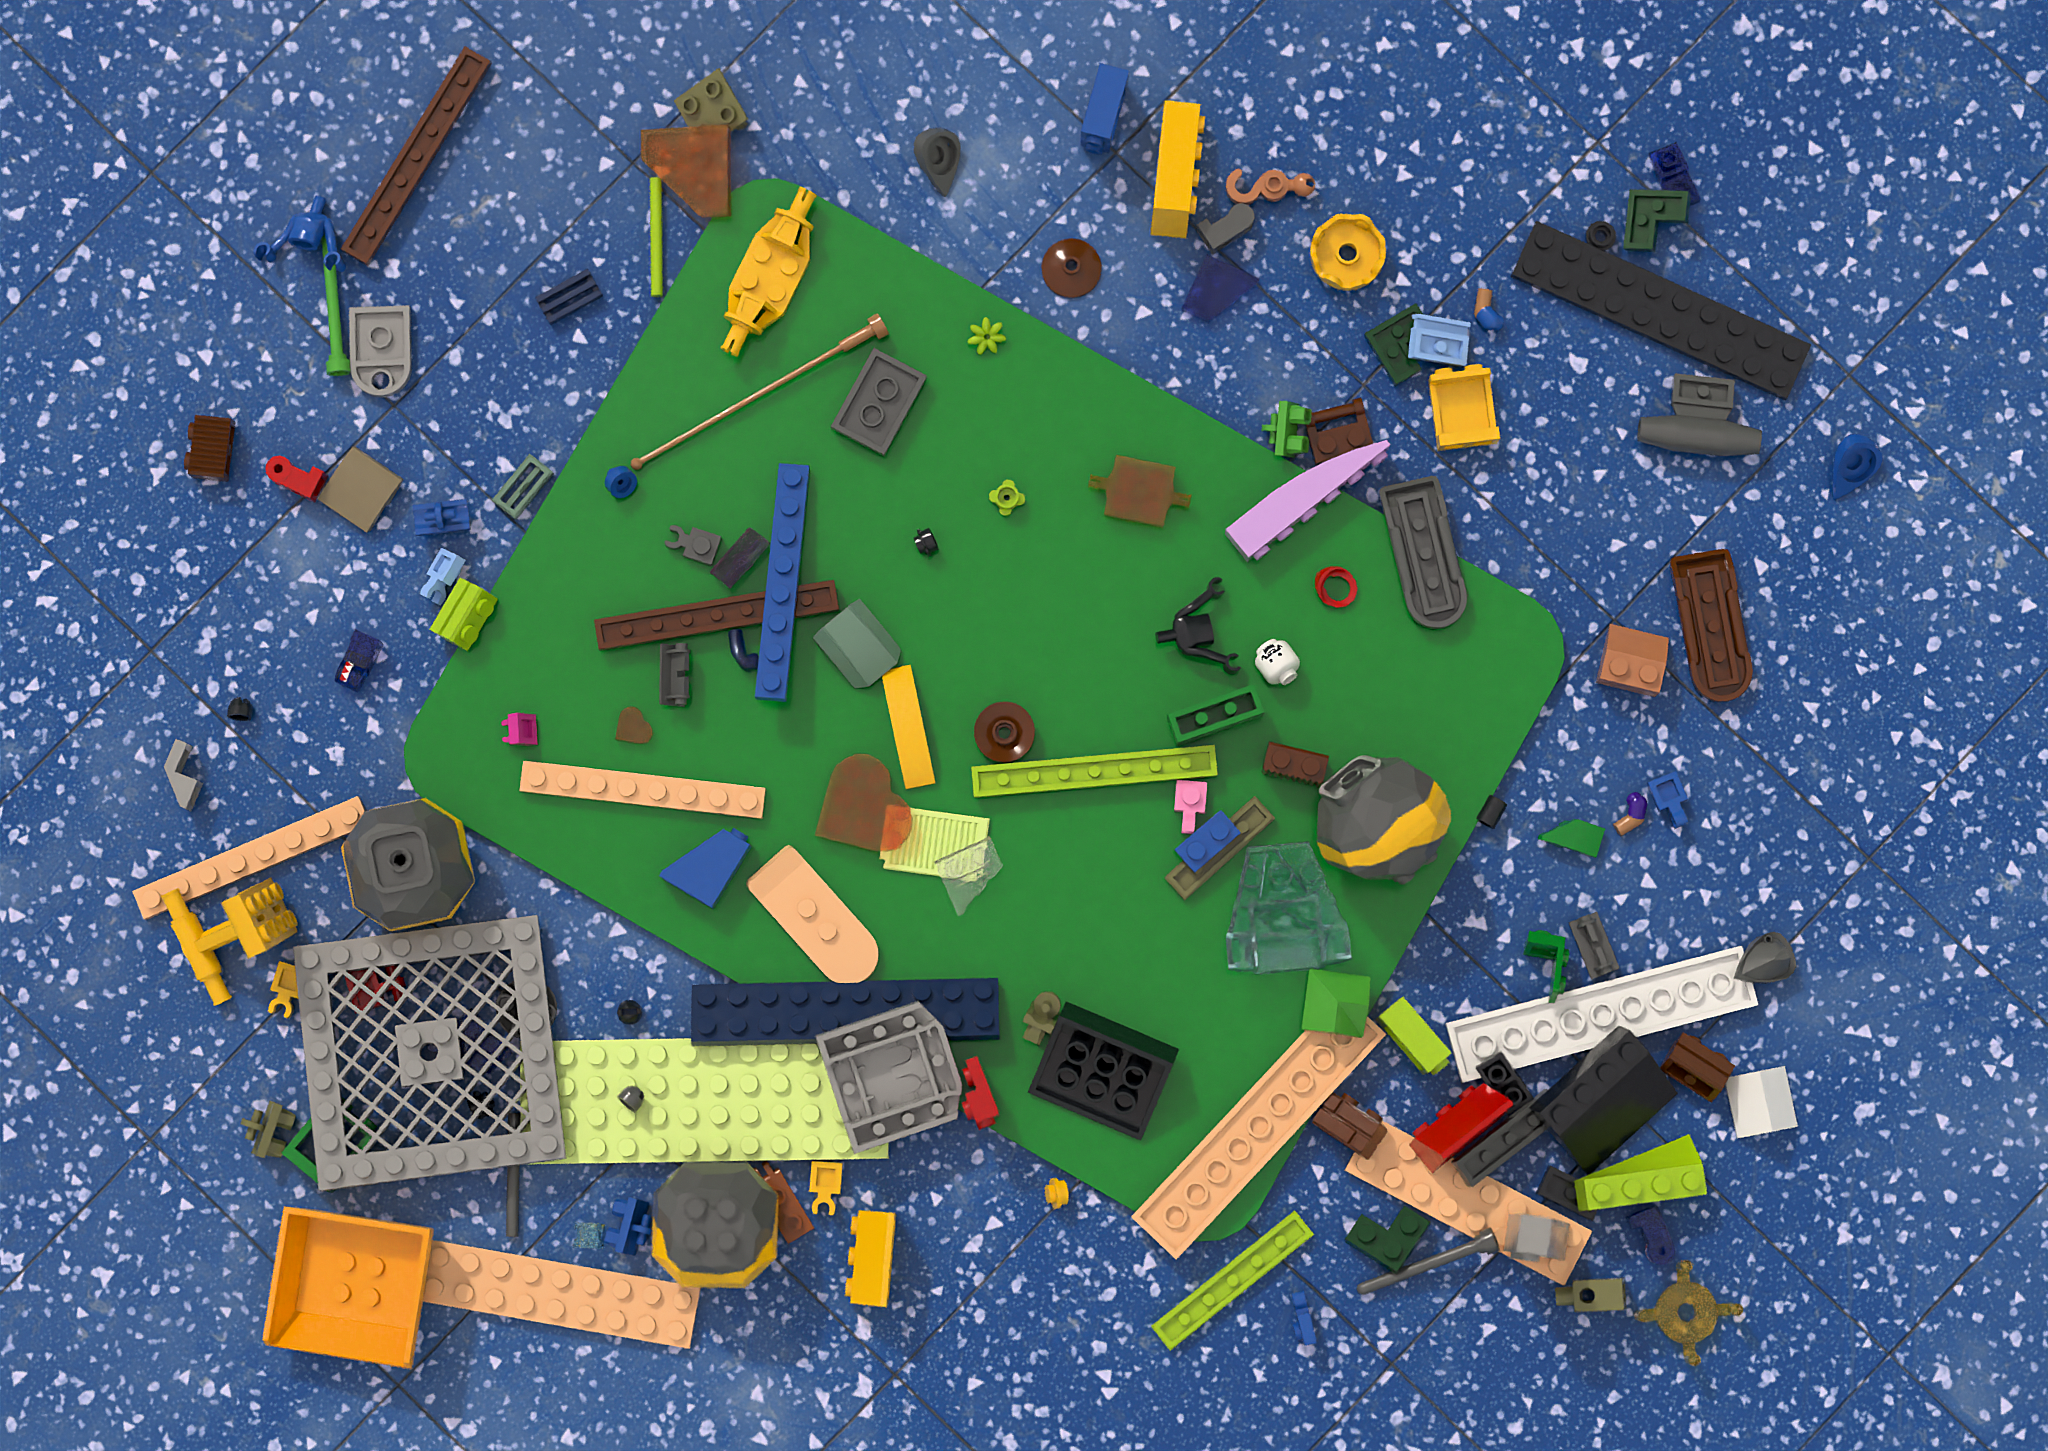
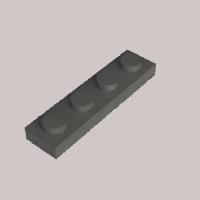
(1499, 1144)

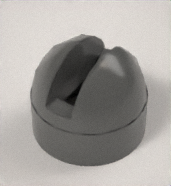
(631, 1098)

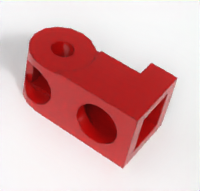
(288, 476)

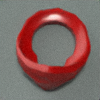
(1335, 571)

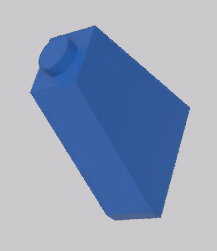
(709, 867)

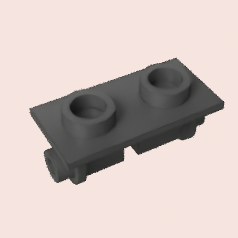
(672, 680)
(1594, 945)

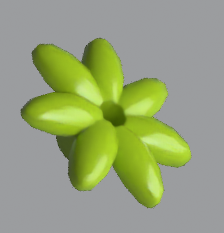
(988, 340)

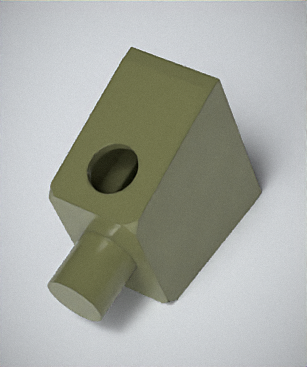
(1608, 1292)

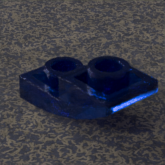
(1672, 171)

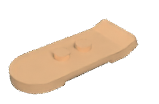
(815, 917)

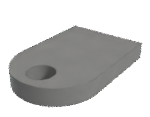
(380, 346)

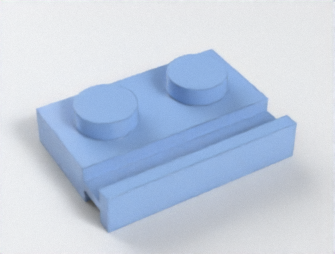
(1439, 340)

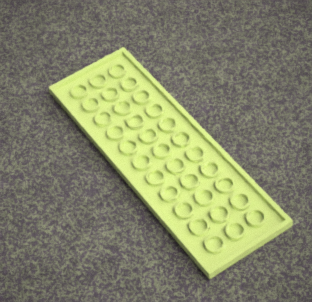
(697, 1103)

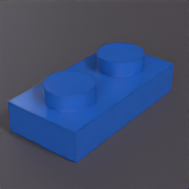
(1207, 841)

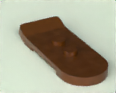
(1712, 624)

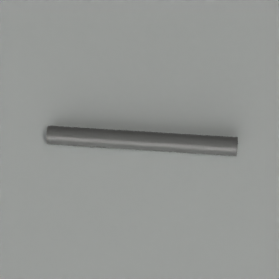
(512, 1209)

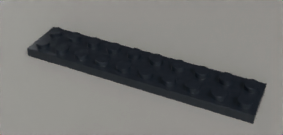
(1661, 310)

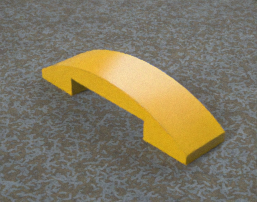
(908, 727)

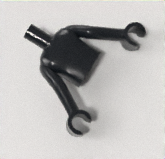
(1197, 631)

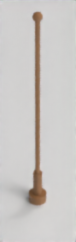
(875, 327)

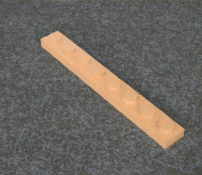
(642, 789)
(252, 857)

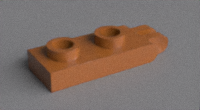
(791, 1216)

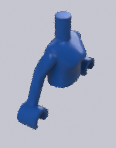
(306, 232)

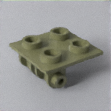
(711, 104)

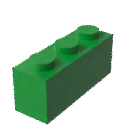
(1215, 715)

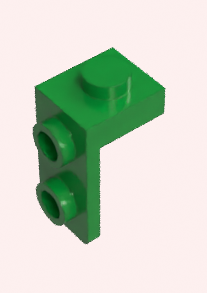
(1549, 946)

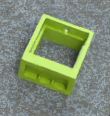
(1414, 1037)

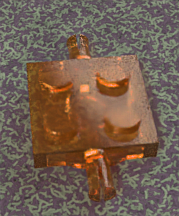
(1139, 491)

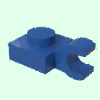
(1668, 795)

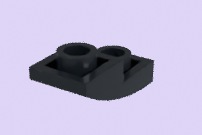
(1502, 1077)

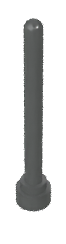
(1483, 1242)

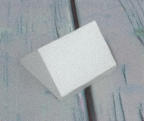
(1761, 1102)

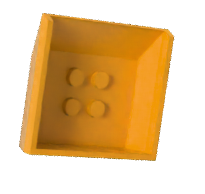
(348, 1286)

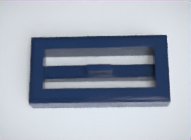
(542, 298)

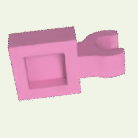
(1190, 800)

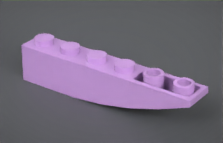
(1298, 499)

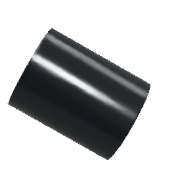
(1491, 812)

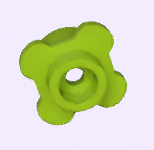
(1006, 506)

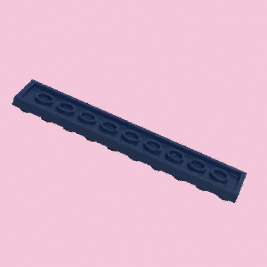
(804, 1009)

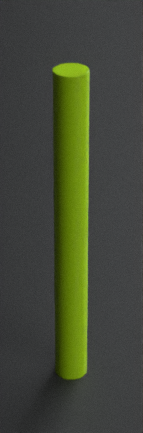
(656, 237)

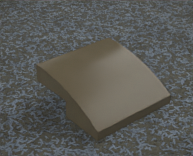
(360, 489)

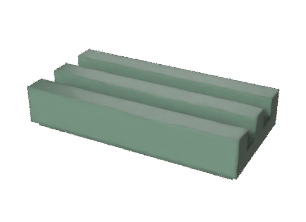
(531, 494)

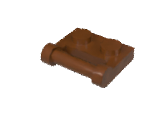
(1341, 439)

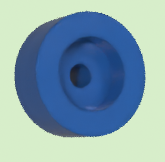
(620, 481)

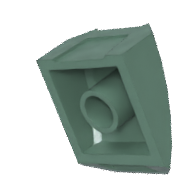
(858, 645)

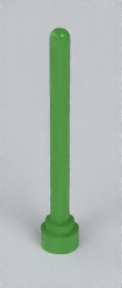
(338, 363)

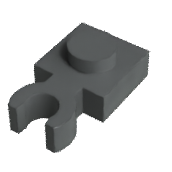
(698, 546)

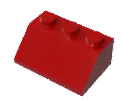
(1459, 1125)

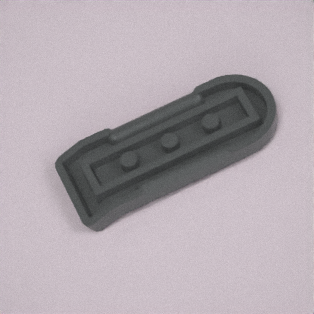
(1424, 551)

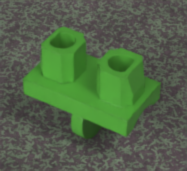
(1284, 429)

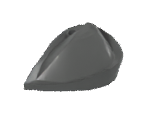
(938, 158)
(1766, 960)

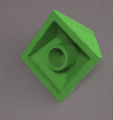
(1336, 1003)

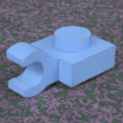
(443, 572)

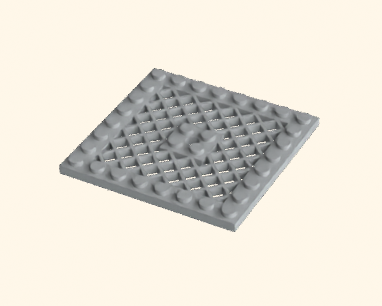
(313, 967)

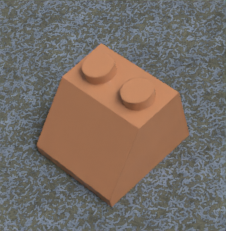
(1633, 660)

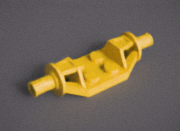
(769, 272)

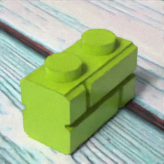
(463, 614)

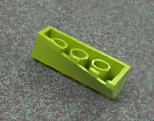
(1655, 1175)

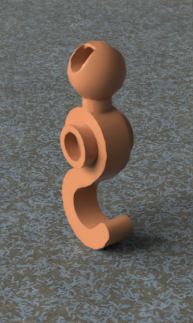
(1271, 185)

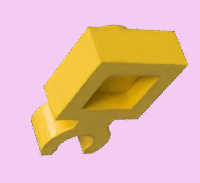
(286, 986)
(825, 1180)

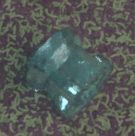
(589, 1235)

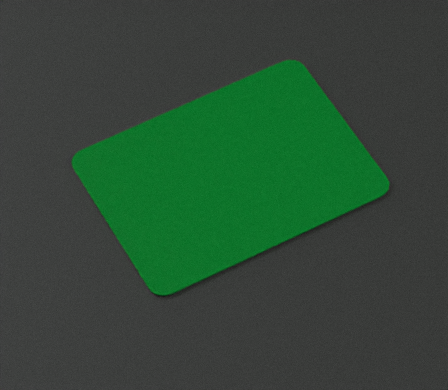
(1009, 609)

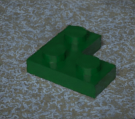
(1648, 209)
(1390, 345)
(1390, 1246)

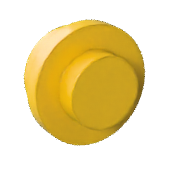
(1056, 1193)

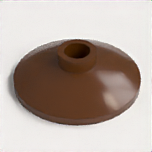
(1076, 282)
(1001, 716)

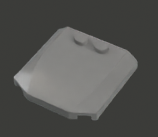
(891, 1075)

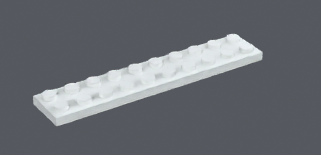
(1586, 1015)

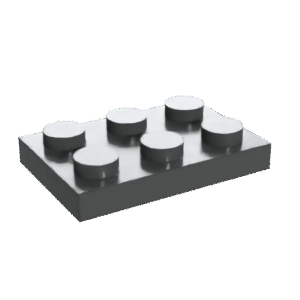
(879, 402)

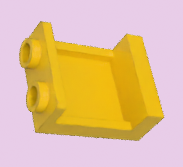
(1463, 408)

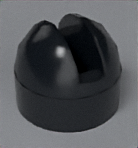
(240, 710)
(632, 1018)

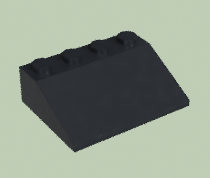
(1103, 1070)
(1604, 1099)

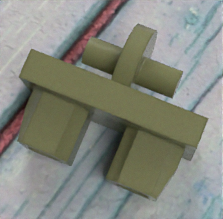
(1042, 1016)
(273, 1117)

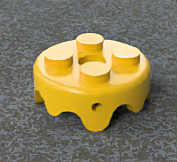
(1351, 231)

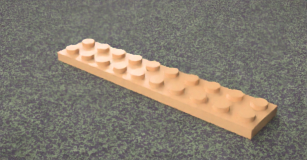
(1251, 1135)
(561, 1294)

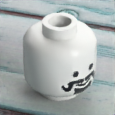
(1277, 662)

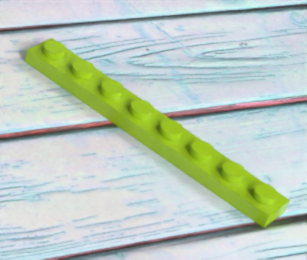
(1094, 771)

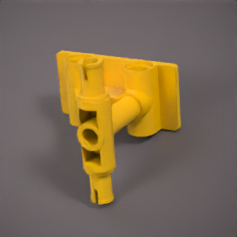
(255, 918)

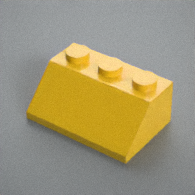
(871, 1258)

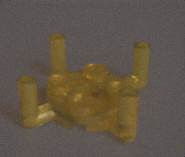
(1704, 1318)

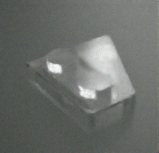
(968, 872)

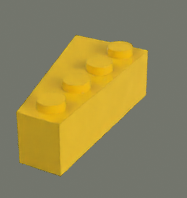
(1176, 169)

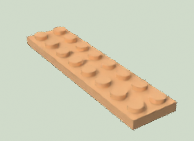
(1467, 1209)

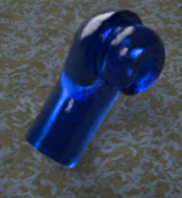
(738, 651)

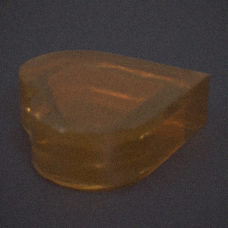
(632, 727)

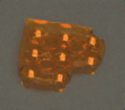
(862, 807)

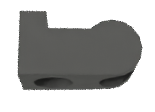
(1226, 229)

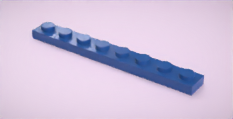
(782, 582)

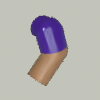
(1635, 816)

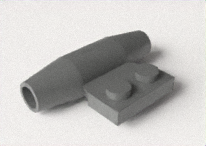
(1700, 420)

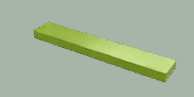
(1232, 1280)

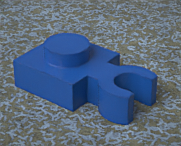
(1303, 1327)

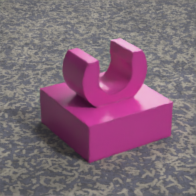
(521, 729)

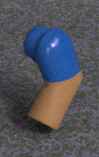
(1484, 313)

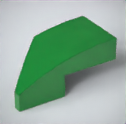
(1576, 836)

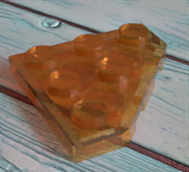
(693, 164)

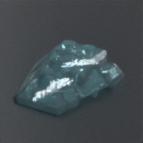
(1284, 914)

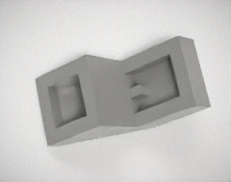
(184, 787)

